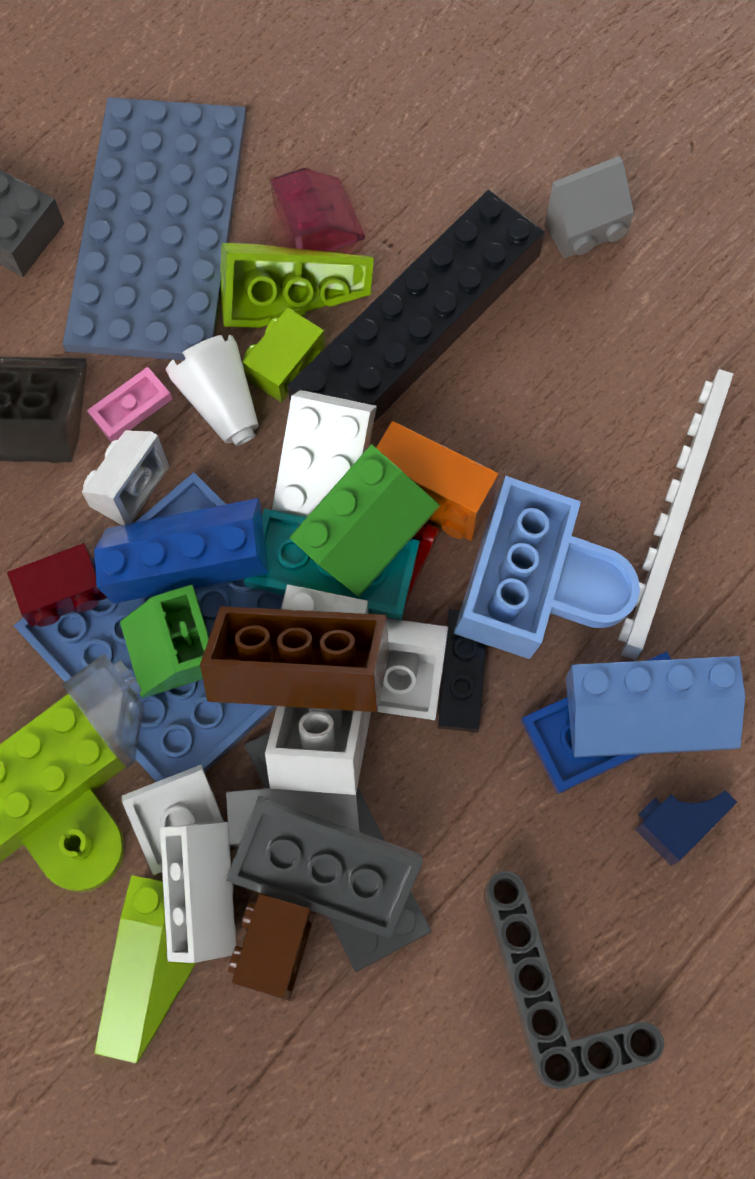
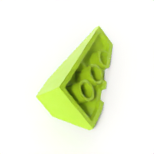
(267, 279)
(140, 976)

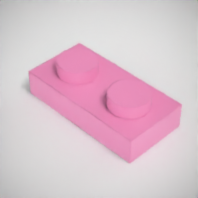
(129, 404)

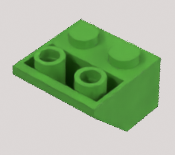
(166, 640)

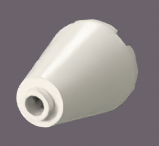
(217, 388)

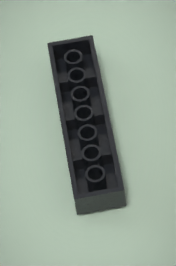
(426, 307)

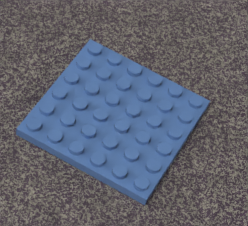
(177, 724)

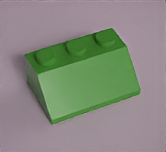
(364, 521)

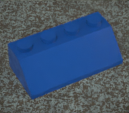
(181, 551)

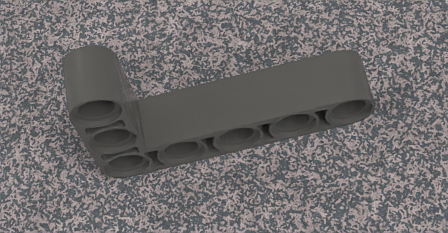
(545, 997)

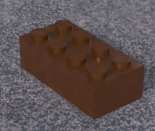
(296, 658)

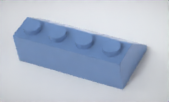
(655, 706)

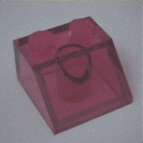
(315, 210)

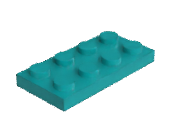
(294, 567)

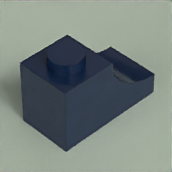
(678, 826)

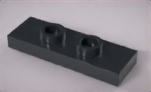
(461, 680)

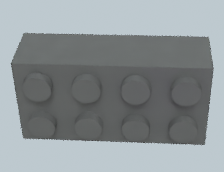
(26, 223)

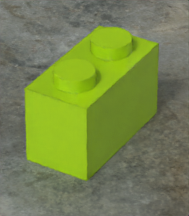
(282, 353)

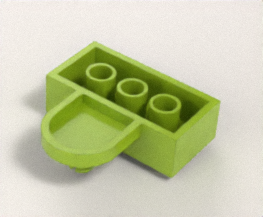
(51, 800)

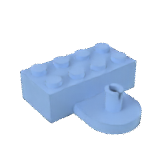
(538, 569)

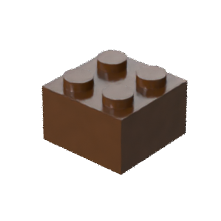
(271, 947)

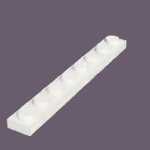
(670, 525)

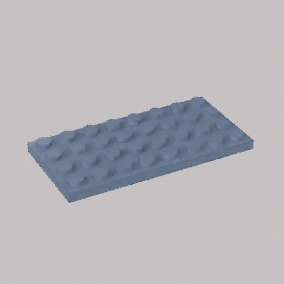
(155, 229)

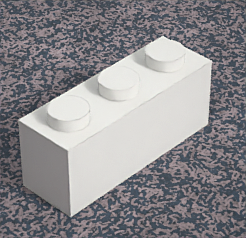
(197, 893)

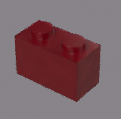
(56, 586)

